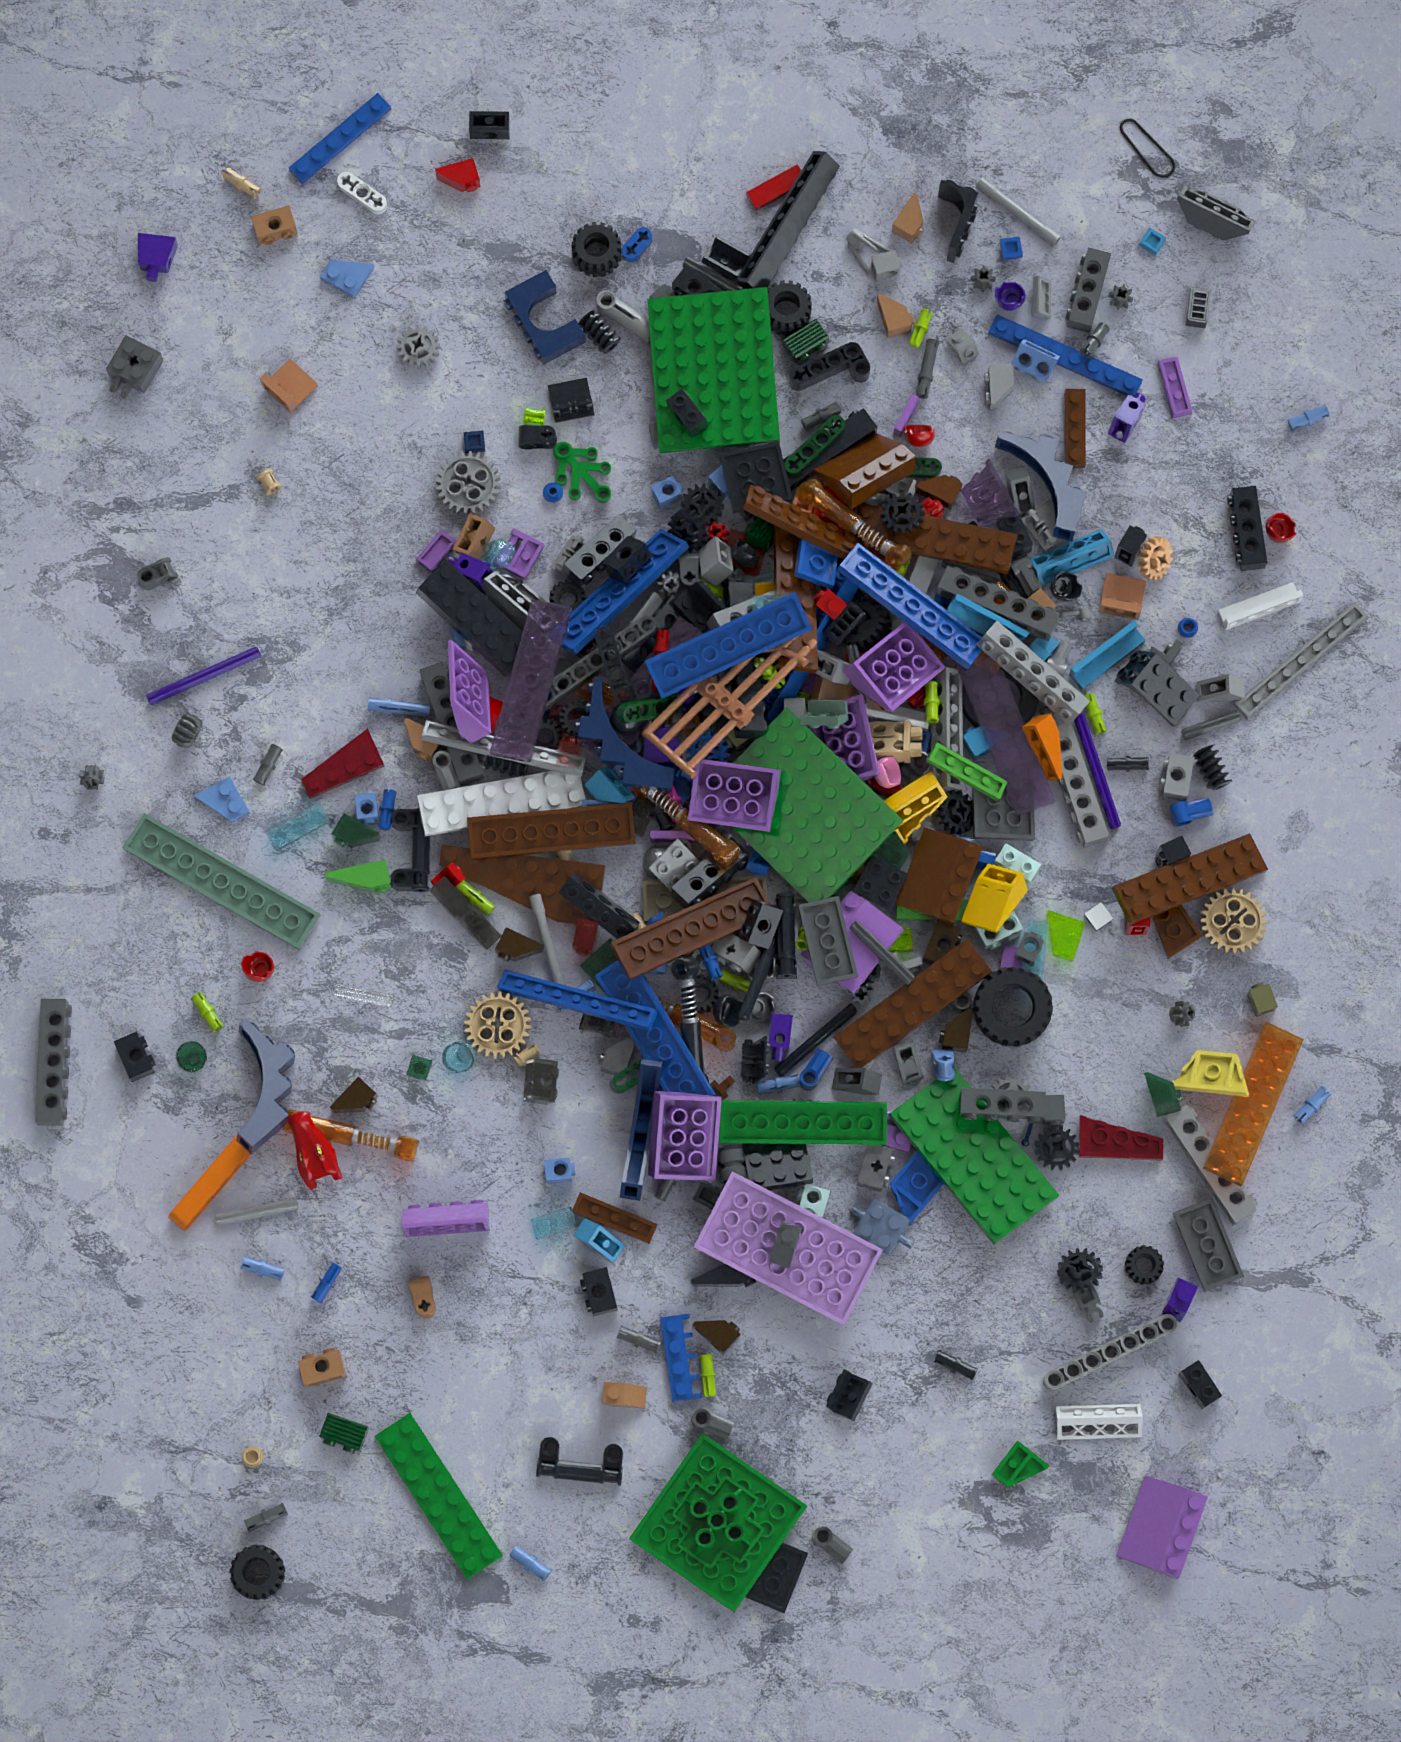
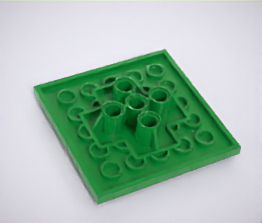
(725, 1565)

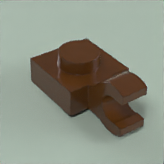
(719, 1089)

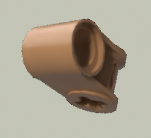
(422, 1293)

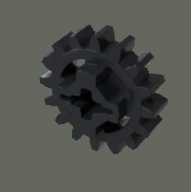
(713, 506)
(902, 522)
(690, 529)
(956, 812)
(1049, 1143)
(1087, 1274)

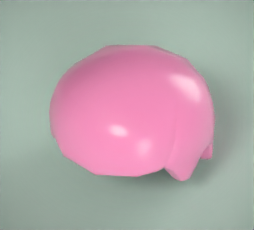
(889, 772)

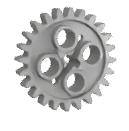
(461, 499)

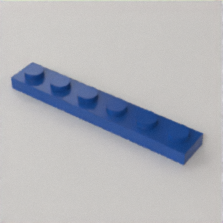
(340, 138)

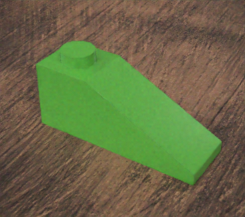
(367, 877)

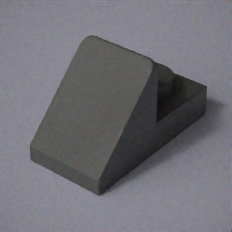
(1171, 651)
(908, 1062)

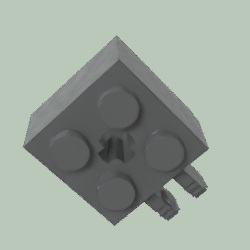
(136, 376)

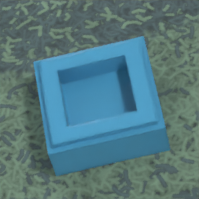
(1152, 241)

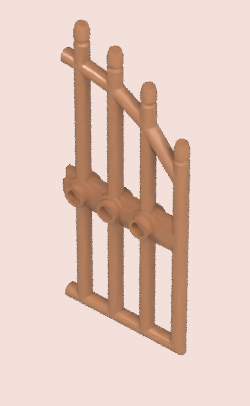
(724, 702)

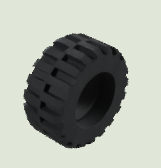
(1021, 979)

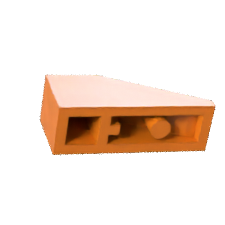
(1045, 743)

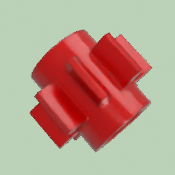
(933, 507)
(718, 528)
(917, 698)

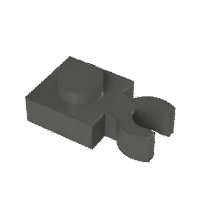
(1088, 1301)

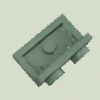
(825, 713)

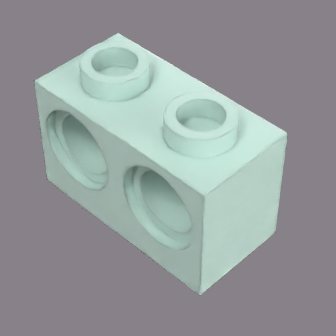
(1015, 860)
(1002, 934)
(817, 1208)

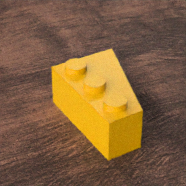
(916, 803)

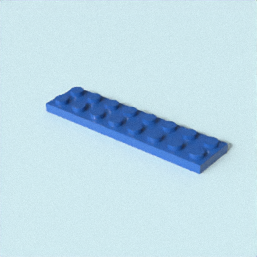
(615, 596)
(911, 605)
(728, 645)
(663, 1041)

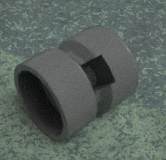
(731, 1161)

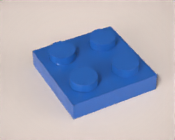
(815, 564)

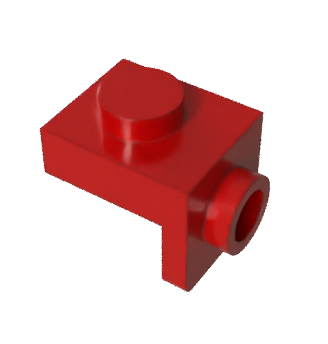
(829, 603)
(452, 873)

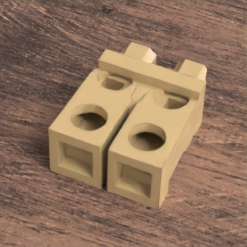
(896, 740)

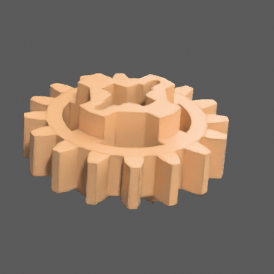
(1155, 558)

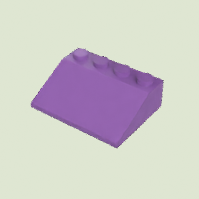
(895, 668)
(468, 694)
(852, 740)
(734, 795)
(877, 924)
(684, 1136)
(446, 1219)
(1162, 1526)

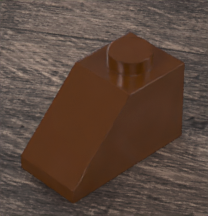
(943, 488)

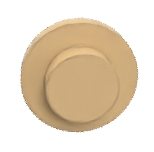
(252, 1457)

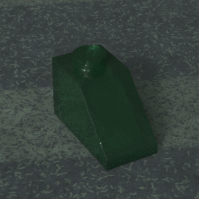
(353, 833)
(1163, 1095)

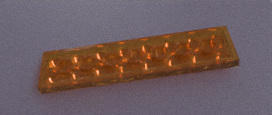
(1249, 1116)

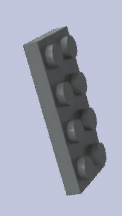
(827, 941)
(1208, 1245)

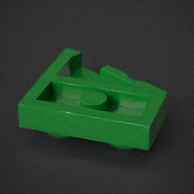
(1018, 1465)

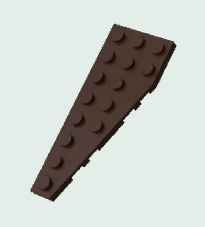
(525, 876)

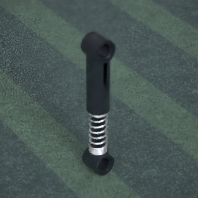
(689, 1027)

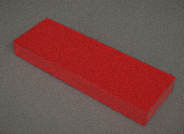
(773, 188)

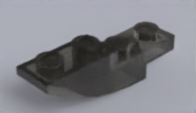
(465, 913)

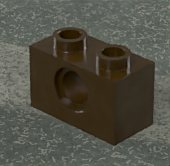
(941, 932)

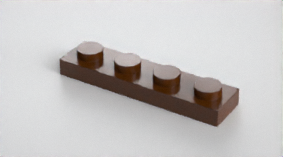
(1075, 427)
(614, 1218)

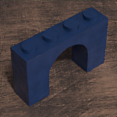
(546, 344)

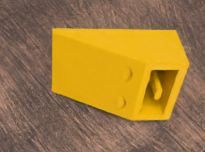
(994, 897)

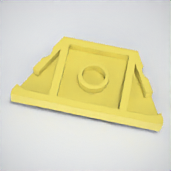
(1213, 1074)

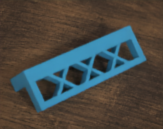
(1072, 558)
(979, 618)
(1107, 655)

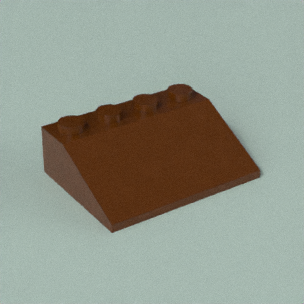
(866, 469)
(939, 875)

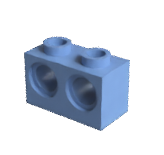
(1037, 354)

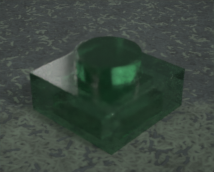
(419, 1068)

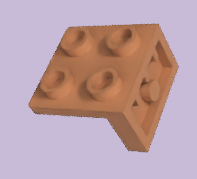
(289, 385)
(1122, 596)

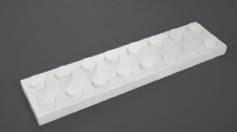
(449, 809)

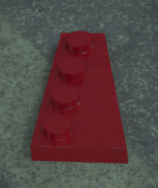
(345, 765)
(1109, 1141)

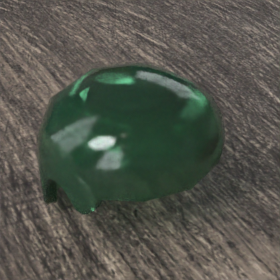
(191, 1056)

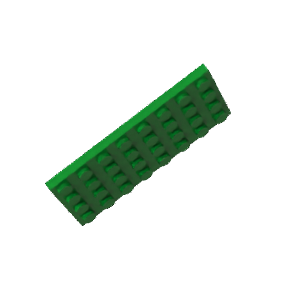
(974, 1159)

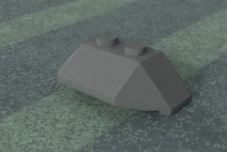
(1214, 214)
(510, 596)

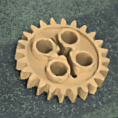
(1247, 934)
(478, 1024)

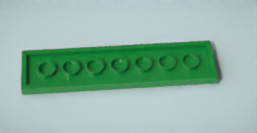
(803, 1122)
(438, 1496)

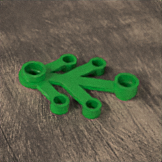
(580, 469)

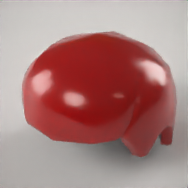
(919, 435)
(1280, 528)
(257, 966)

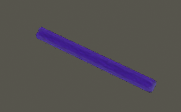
(203, 675)
(1097, 772)

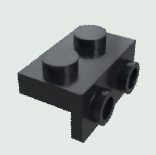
(726, 258)
(848, 1395)

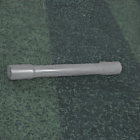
(1044, 231)
(539, 913)

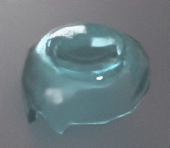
(499, 553)
(459, 1057)

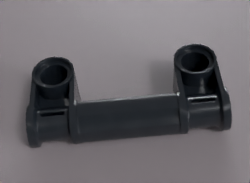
(420, 853)
(786, 954)
(579, 1471)

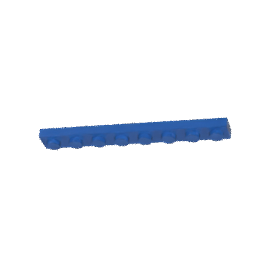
(1069, 357)
(577, 1000)

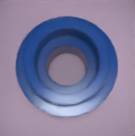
(552, 498)
(1190, 622)

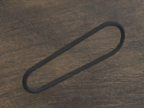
(1139, 153)

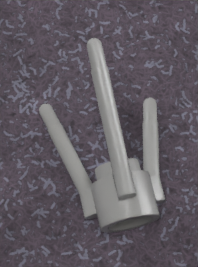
(857, 240)

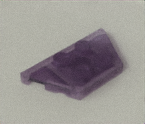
(988, 495)

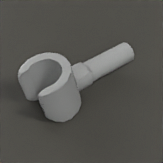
(1084, 614)

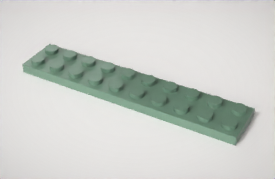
(221, 881)

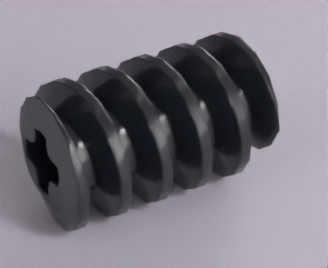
(599, 333)
(512, 766)
(1211, 768)

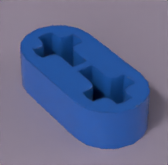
(633, 242)

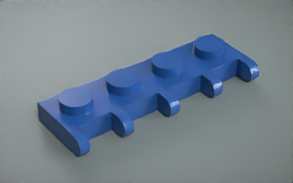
(678, 1358)

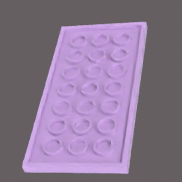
(828, 1261)

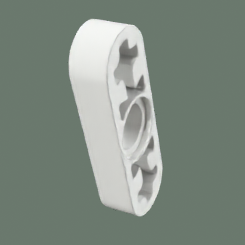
(347, 189)

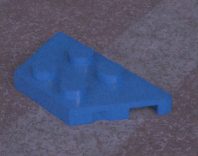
(915, 1186)

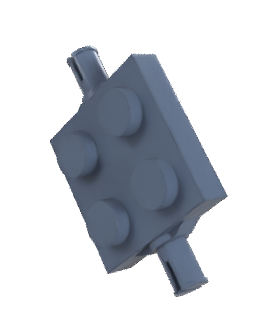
(882, 1226)

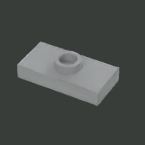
(1041, 298)

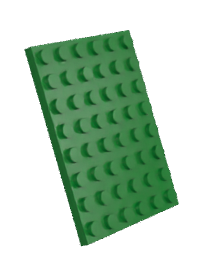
(723, 360)
(823, 812)

